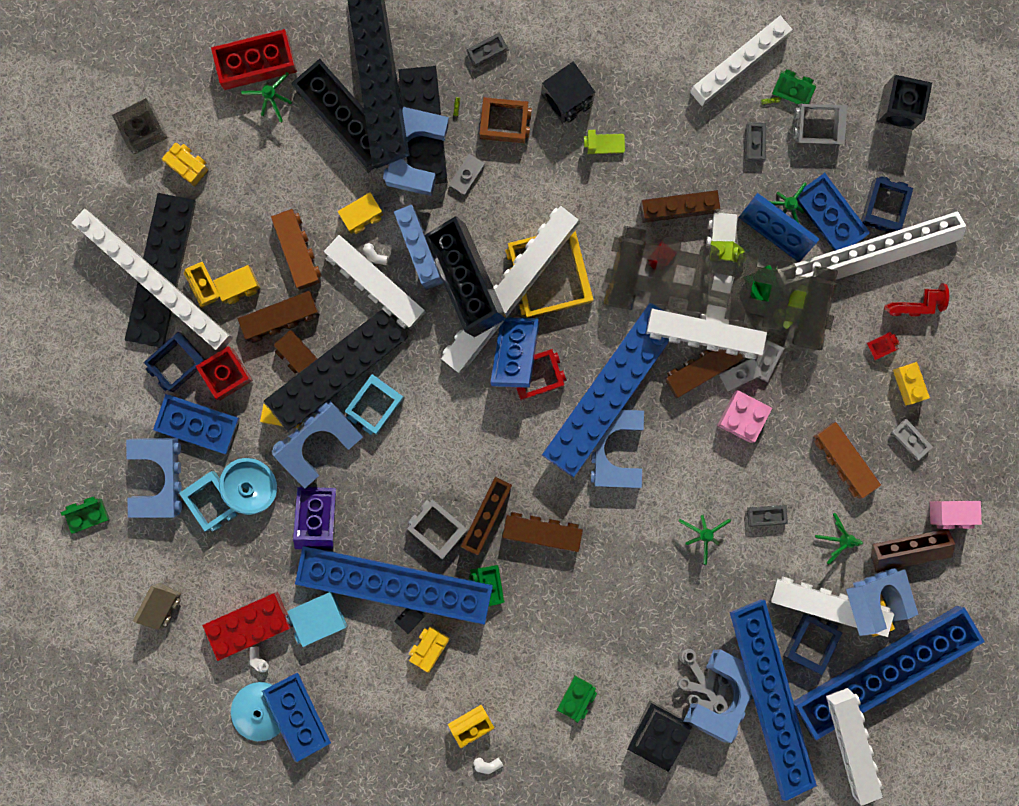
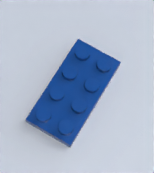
(831, 213)
(778, 227)
(515, 352)
(196, 424)
(296, 717)

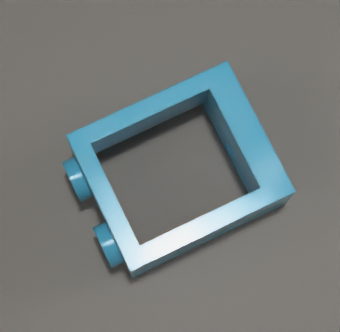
(386, 389)
(203, 482)

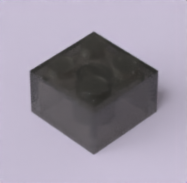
(140, 126)

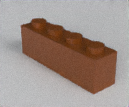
(295, 249)
(846, 460)

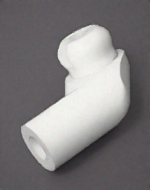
(371, 255)
(256, 661)
(487, 768)

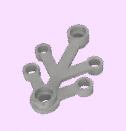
(705, 684)

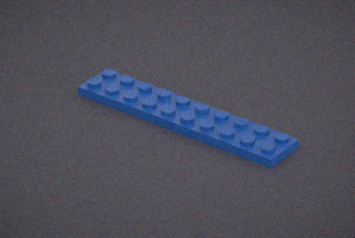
(605, 397)
(394, 585)
(773, 699)

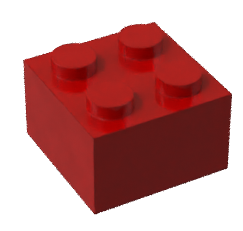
(224, 373)

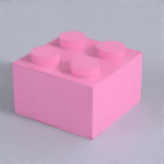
(744, 416)
(959, 513)

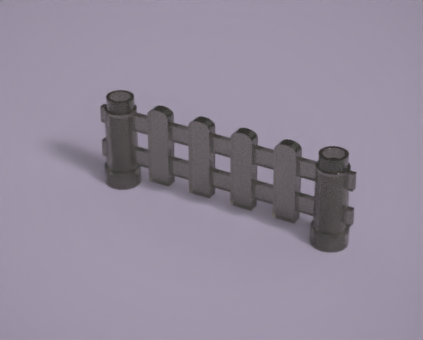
(812, 318)

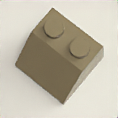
(157, 606)

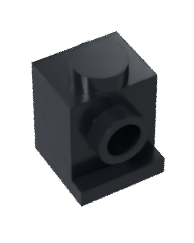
(410, 619)

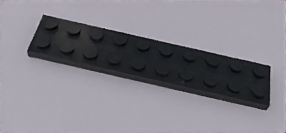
(378, 81)

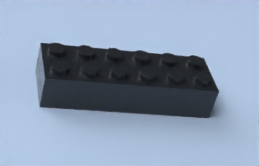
(421, 92)
(336, 110)
(465, 277)

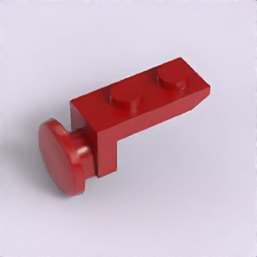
(930, 299)

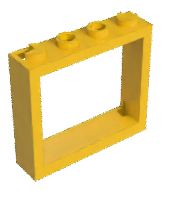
(581, 272)

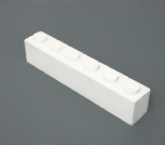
(741, 60)
(722, 228)
(374, 282)
(706, 333)
(820, 603)
(854, 746)

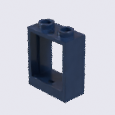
(881, 223)
(153, 370)
(797, 636)

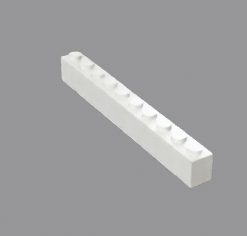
(888, 247)
(152, 280)
(516, 283)

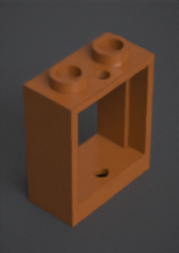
(504, 136)

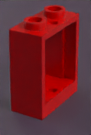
(560, 376)

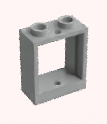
(839, 123)
(413, 522)

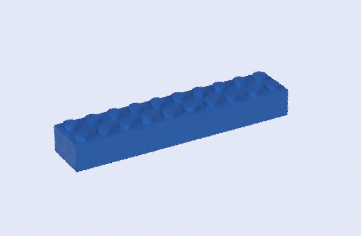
(893, 668)

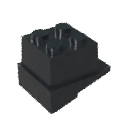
(659, 736)

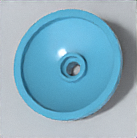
(254, 477)
(243, 713)

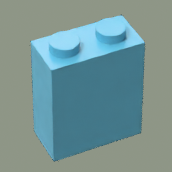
(316, 619)

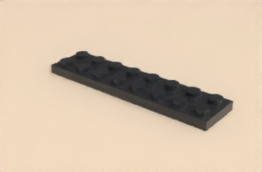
(165, 253)
(335, 370)

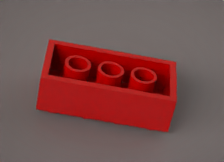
(254, 59)
(247, 626)

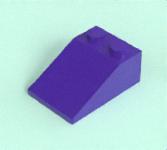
(315, 518)

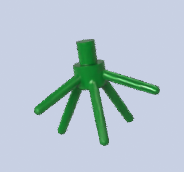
(269, 94)
(790, 203)
(704, 535)
(845, 540)

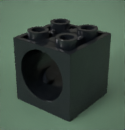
(568, 93)
(904, 102)

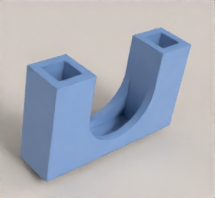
(399, 173)
(418, 247)
(327, 419)
(165, 453)
(607, 474)
(865, 600)
(723, 725)

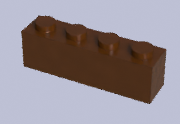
(679, 206)
(278, 316)
(295, 352)
(700, 371)
(486, 516)
(542, 533)
(912, 550)

